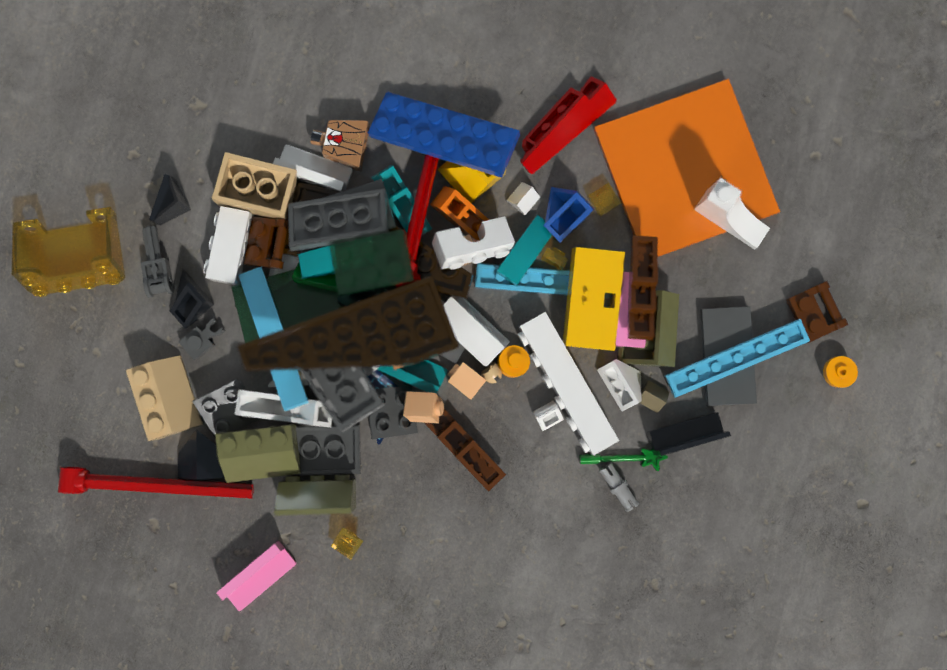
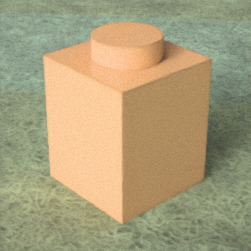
(465, 380)
(423, 407)

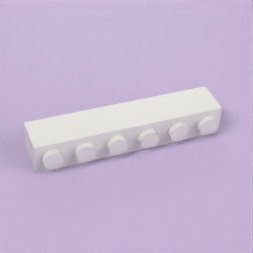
(568, 384)

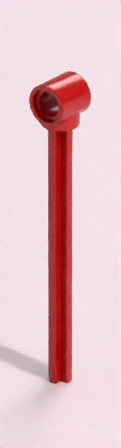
(419, 212)
(78, 480)

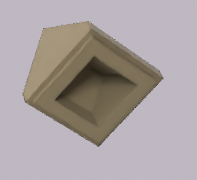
(654, 396)

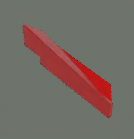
(565, 122)

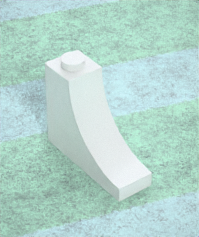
(724, 208)

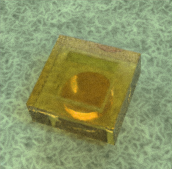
(604, 199)
(555, 258)
(347, 543)

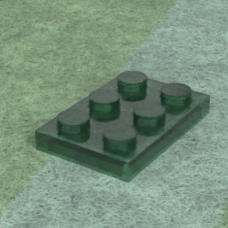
(372, 262)

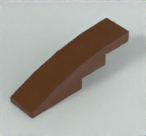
(642, 287)
(467, 451)

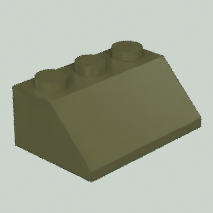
(662, 349)
(258, 453)
(316, 495)

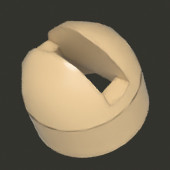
(491, 372)

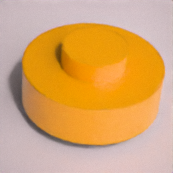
(513, 361)
(840, 372)

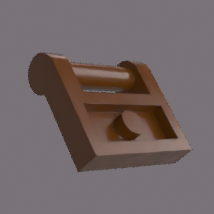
(262, 240)
(807, 309)

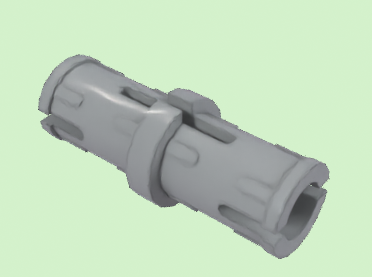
(619, 487)

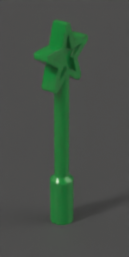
(647, 458)

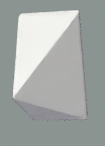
(623, 383)

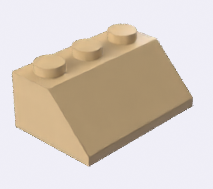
(255, 186)
(164, 397)

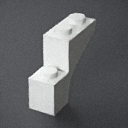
(270, 407)

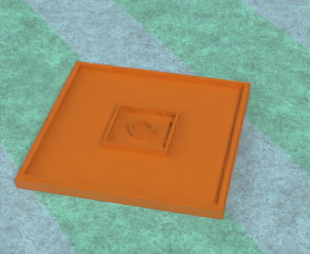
(676, 152)

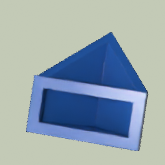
(565, 212)

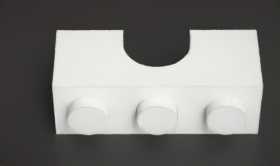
(455, 251)

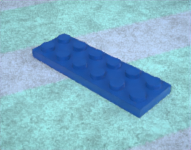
(444, 134)

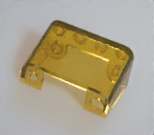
(68, 256)

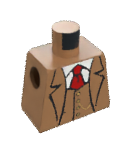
(343, 142)

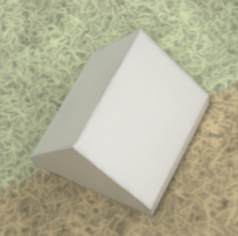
(523, 198)
(548, 415)

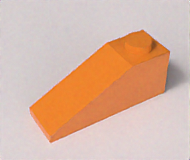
(459, 211)

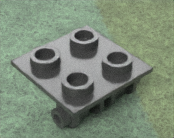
(219, 409)
(389, 419)

